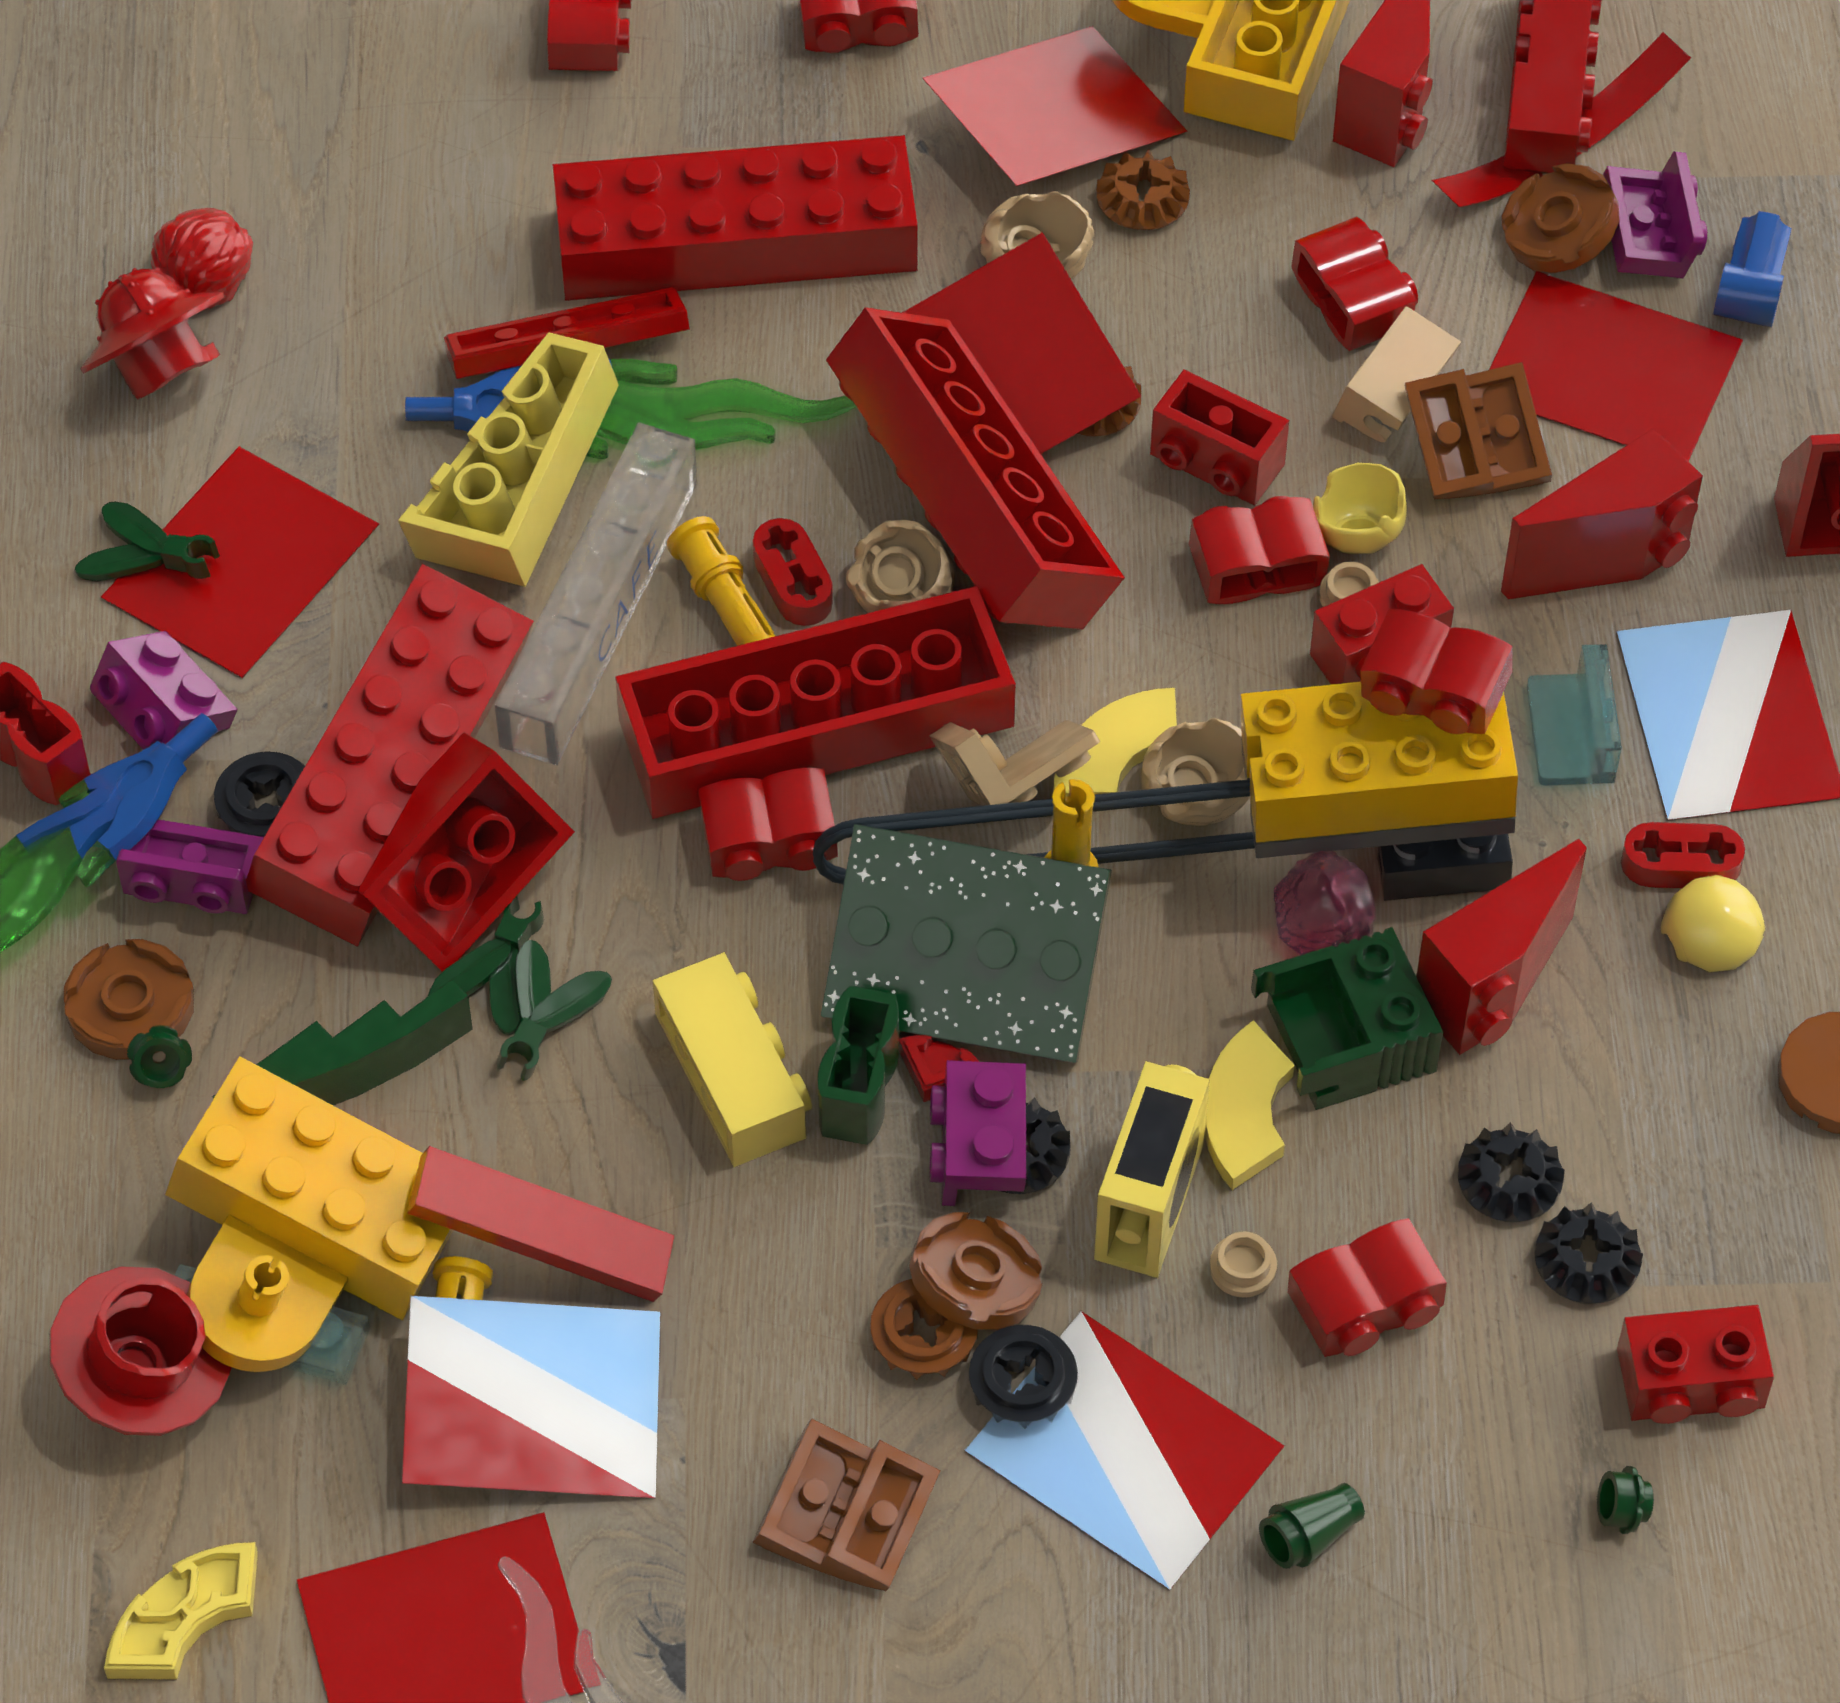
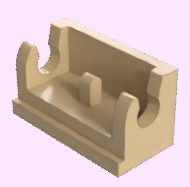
(1406, 353)

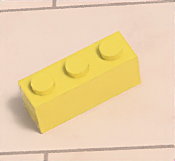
(732, 1058)

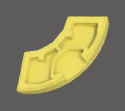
(1125, 734)
(1240, 1105)
(179, 1608)

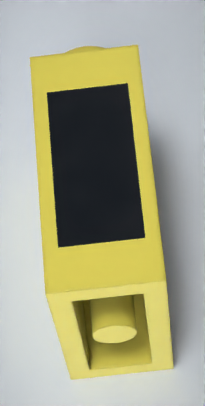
(1151, 1168)

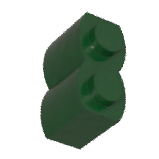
(858, 1065)

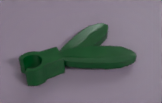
(146, 548)
(496, 963)
(546, 1011)

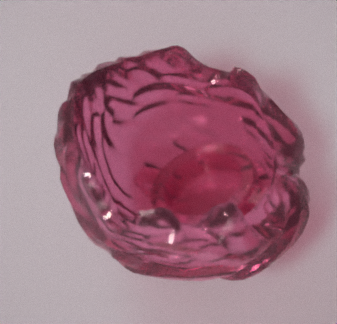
(1323, 903)

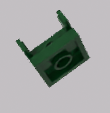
(1351, 1018)

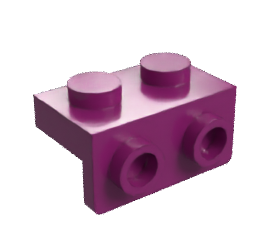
(1658, 219)
(156, 688)
(190, 867)
(981, 1128)

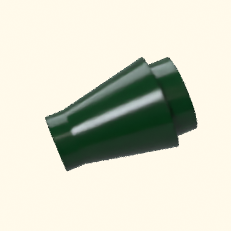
(1308, 1525)

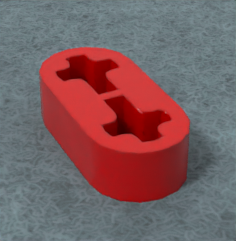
(781, 575)
(1680, 853)

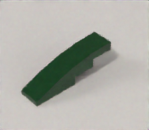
(371, 1047)

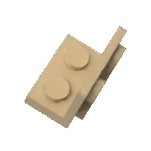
(993, 780)

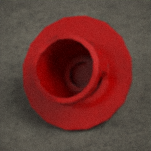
(148, 330)
(135, 1353)

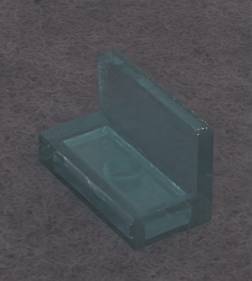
(1576, 722)

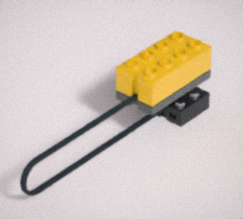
(1325, 779)

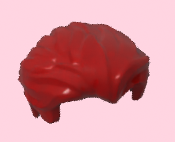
(203, 252)

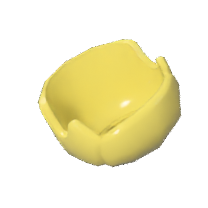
(1361, 508)
(1714, 923)

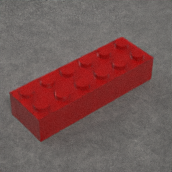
(736, 217)
(974, 470)
(816, 698)
(411, 701)

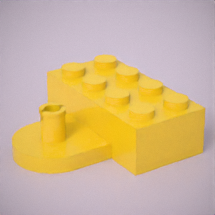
(1251, 56)
(303, 1213)

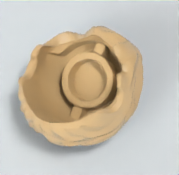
(1027, 215)
(899, 566)
(1195, 756)

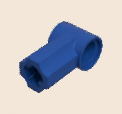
(1753, 278)

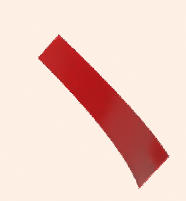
(1608, 111)

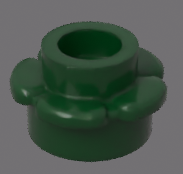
(162, 1073)
(1624, 1500)

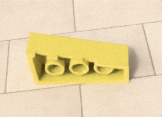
(514, 474)

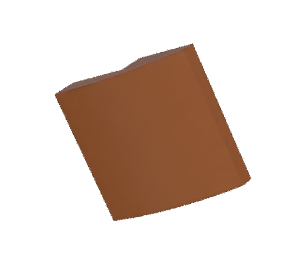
(1478, 432)
(846, 1507)

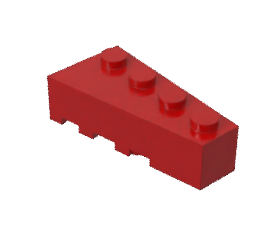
(1551, 83)

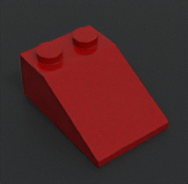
(1386, 83)
(1810, 497)
(1606, 523)
(461, 851)
(1493, 950)

